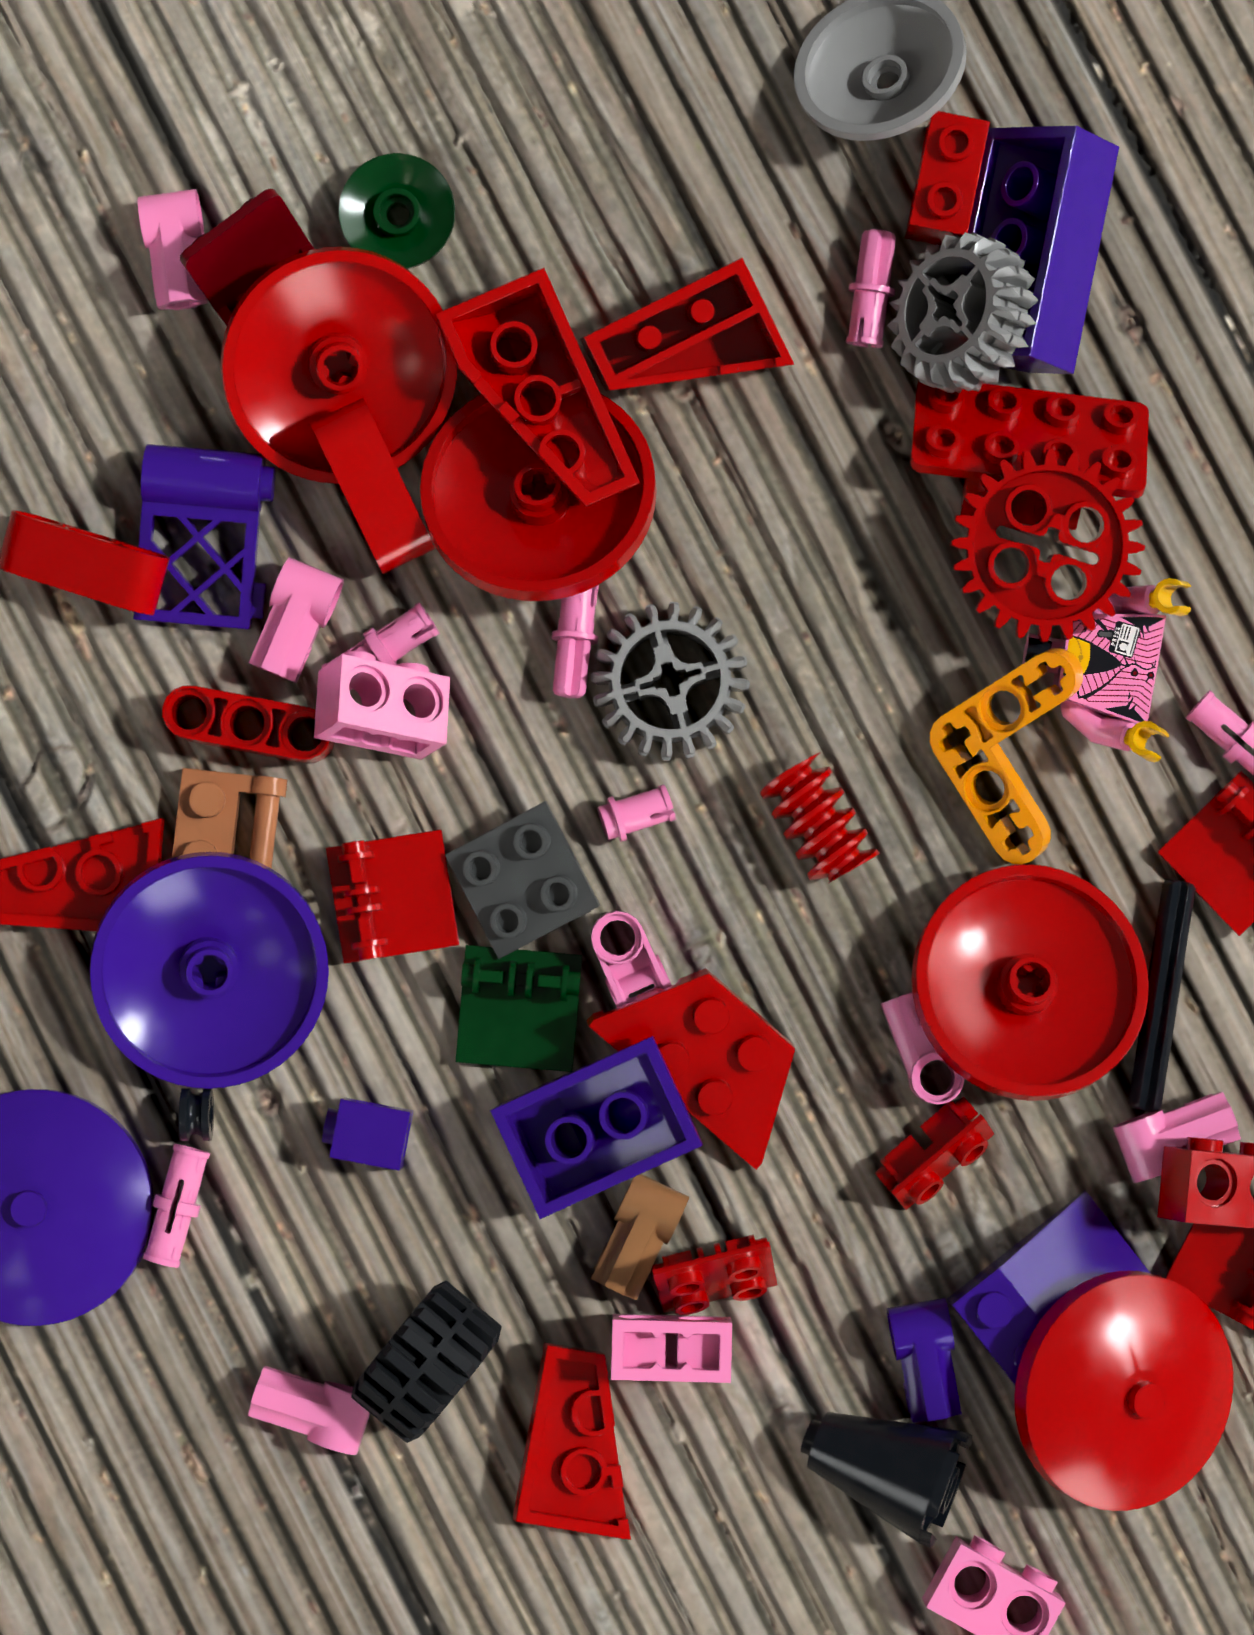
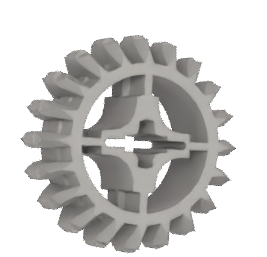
(962, 313)
(664, 657)

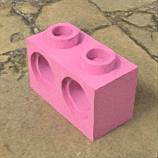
(382, 719)
(671, 1348)
(987, 1610)

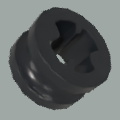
(196, 1114)

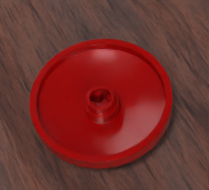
(326, 335)
(514, 523)
(1030, 982)
(1123, 1390)

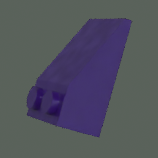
(596, 1127)
(1028, 1279)

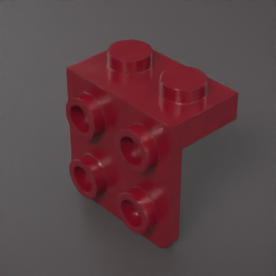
(242, 250)

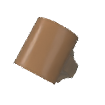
(643, 1224)

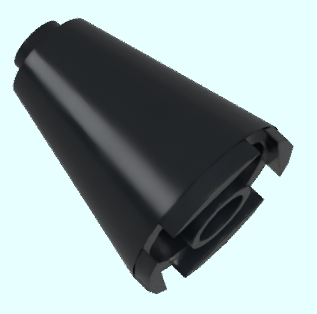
(890, 1467)

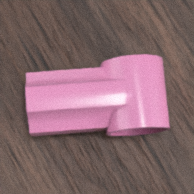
(168, 227)
(300, 606)
(916, 1048)
(1145, 1136)
(311, 1408)

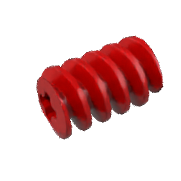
(818, 820)

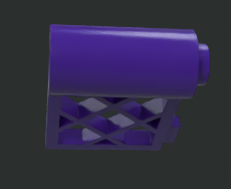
(214, 488)

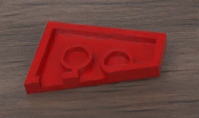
(76, 880)
(570, 1450)

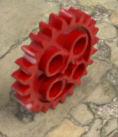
(1061, 493)

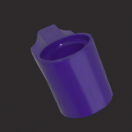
(923, 1344)

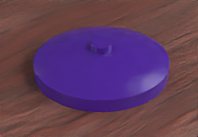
(209, 970)
(69, 1206)

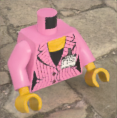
(1117, 668)

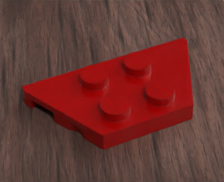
(718, 1053)

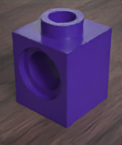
(368, 1133)

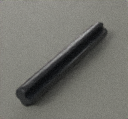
(1163, 995)

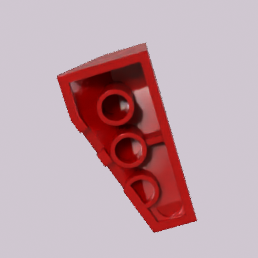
(534, 374)

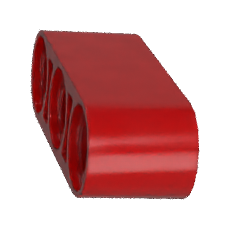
(372, 485)
(83, 562)
(220, 719)

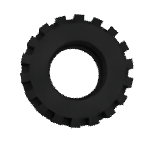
(426, 1362)

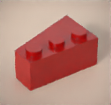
(690, 334)

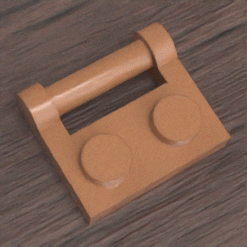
(211, 810)

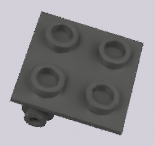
(522, 880)

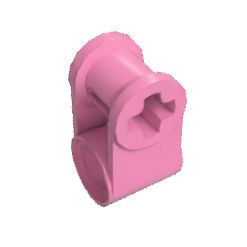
(631, 969)

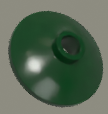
(391, 183)

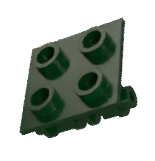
(519, 1009)

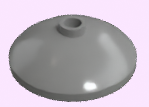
(879, 67)

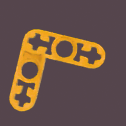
(986, 733)

